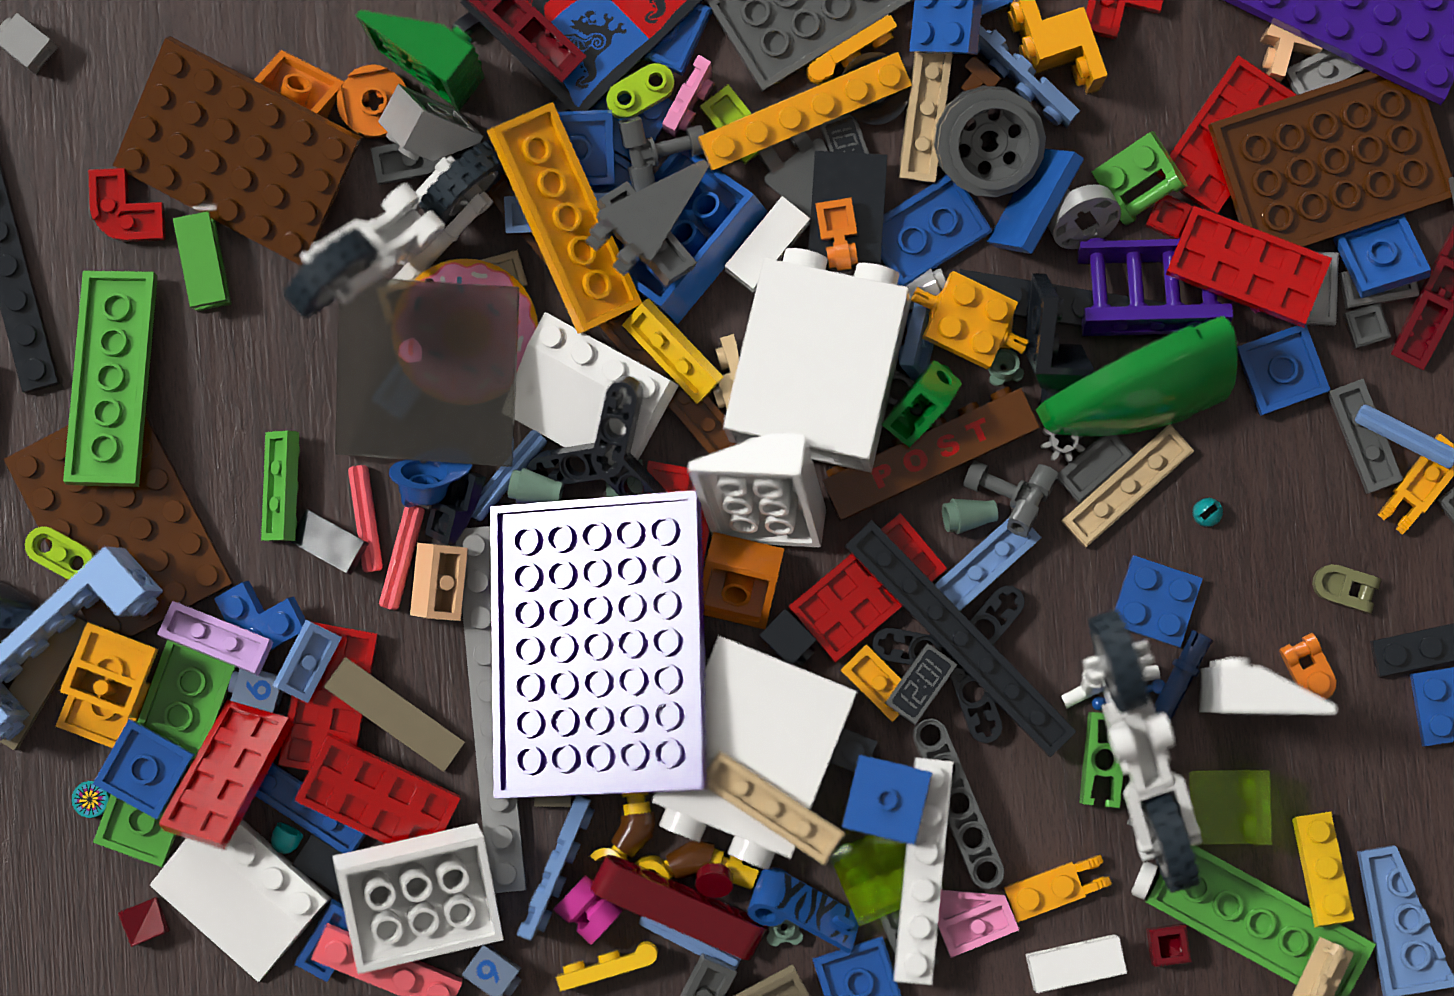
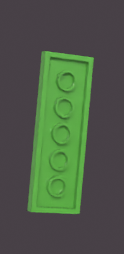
(110, 378)
(182, 708)
(1256, 920)

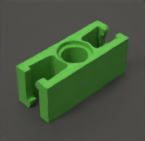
(202, 261)
(1090, 769)

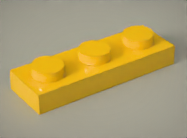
(672, 350)
(1323, 869)

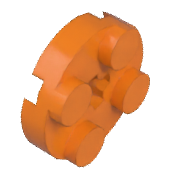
(356, 90)

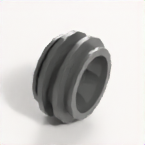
(1027, 146)

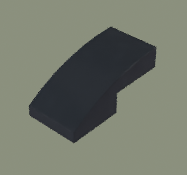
(453, 513)

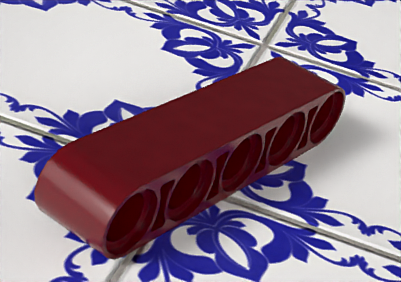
(677, 907)

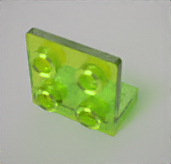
(1232, 806)
(871, 876)

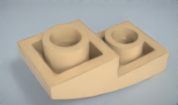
(728, 358)

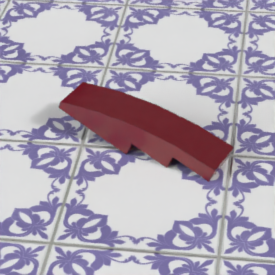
(533, 35)
(1430, 311)

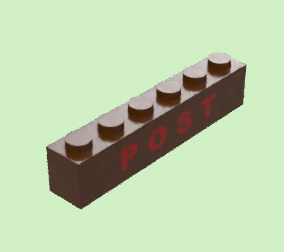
(933, 453)

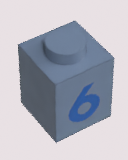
(255, 690)
(493, 972)

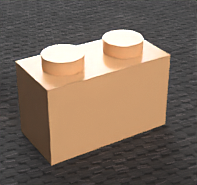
(438, 581)

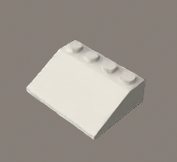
(566, 383)
(762, 491)
(1242, 688)
(242, 897)
(418, 898)

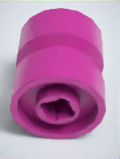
(587, 910)

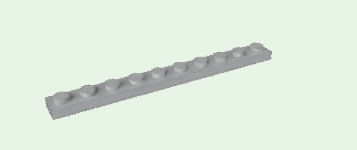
(499, 816)

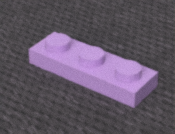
(215, 638)

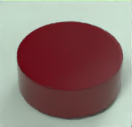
(714, 880)

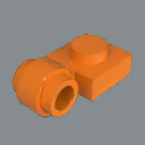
(836, 222)

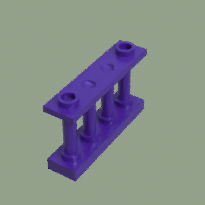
(1139, 317)

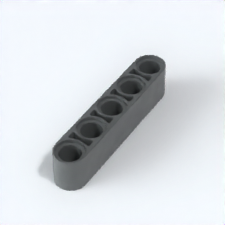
(971, 816)

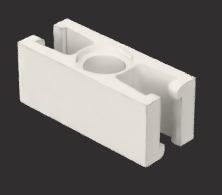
(768, 240)
(1076, 963)

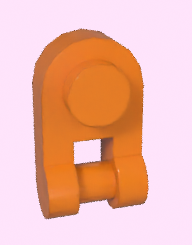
(1315, 678)

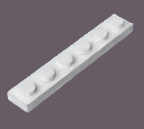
(923, 881)

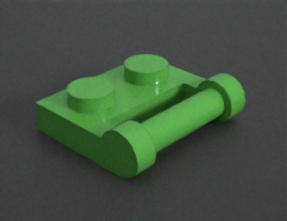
(1133, 167)

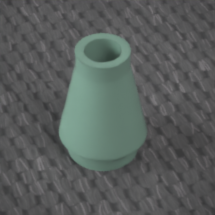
(532, 487)
(966, 514)

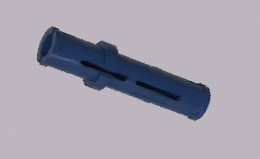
(1182, 674)

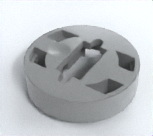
(1091, 198)

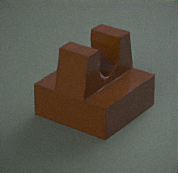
(980, 75)

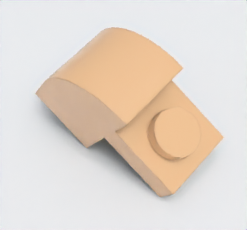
(1284, 42)

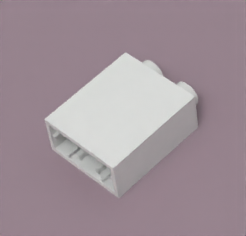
(819, 357)
(773, 724)

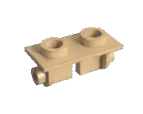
(1323, 970)

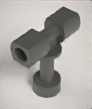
(645, 152)
(1023, 497)

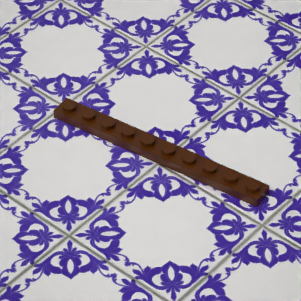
(701, 419)

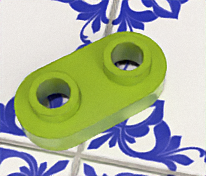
(642, 93)
(62, 553)

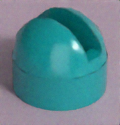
(1203, 505)
(285, 838)

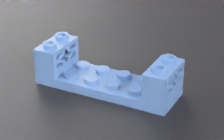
(109, 576)

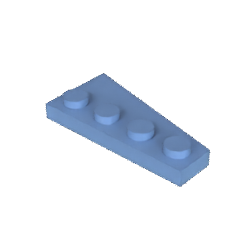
(1018, 69)
(553, 882)
(1405, 943)

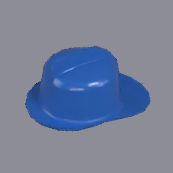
(425, 482)

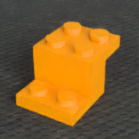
(1058, 42)
(105, 684)

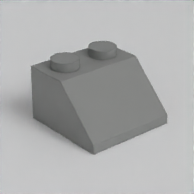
(426, 126)

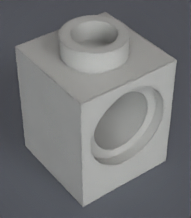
(25, 43)

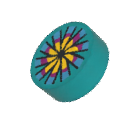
(89, 800)

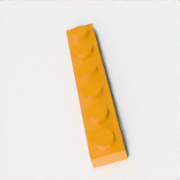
(804, 111)

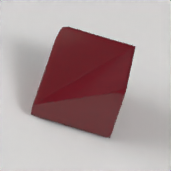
(143, 921)
(1168, 945)

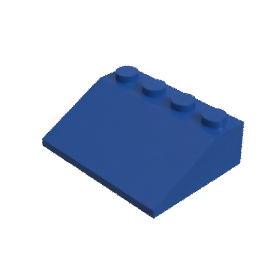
(709, 228)

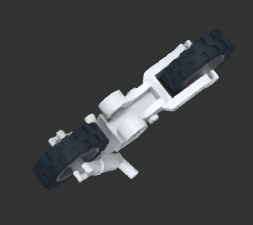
(369, 250)
(1140, 747)

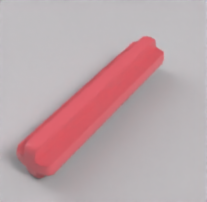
(365, 517)
(401, 557)

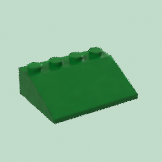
(428, 52)

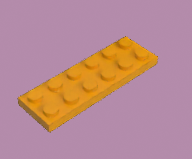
(560, 215)

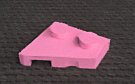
(697, 87)
(973, 919)

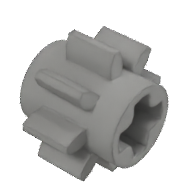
(1066, 451)

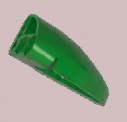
(1150, 386)

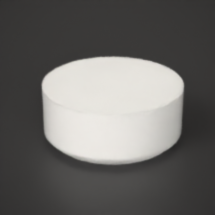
(1144, 880)

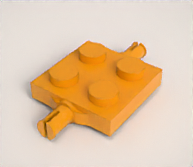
(969, 320)

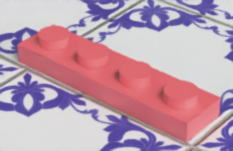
(404, 979)

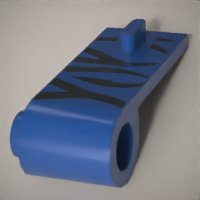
(783, 897)

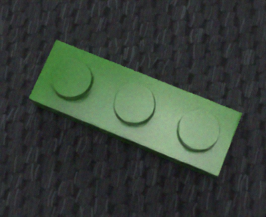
(280, 486)

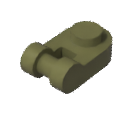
(1334, 584)

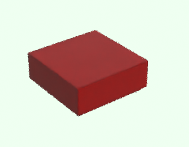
(1169, 217)

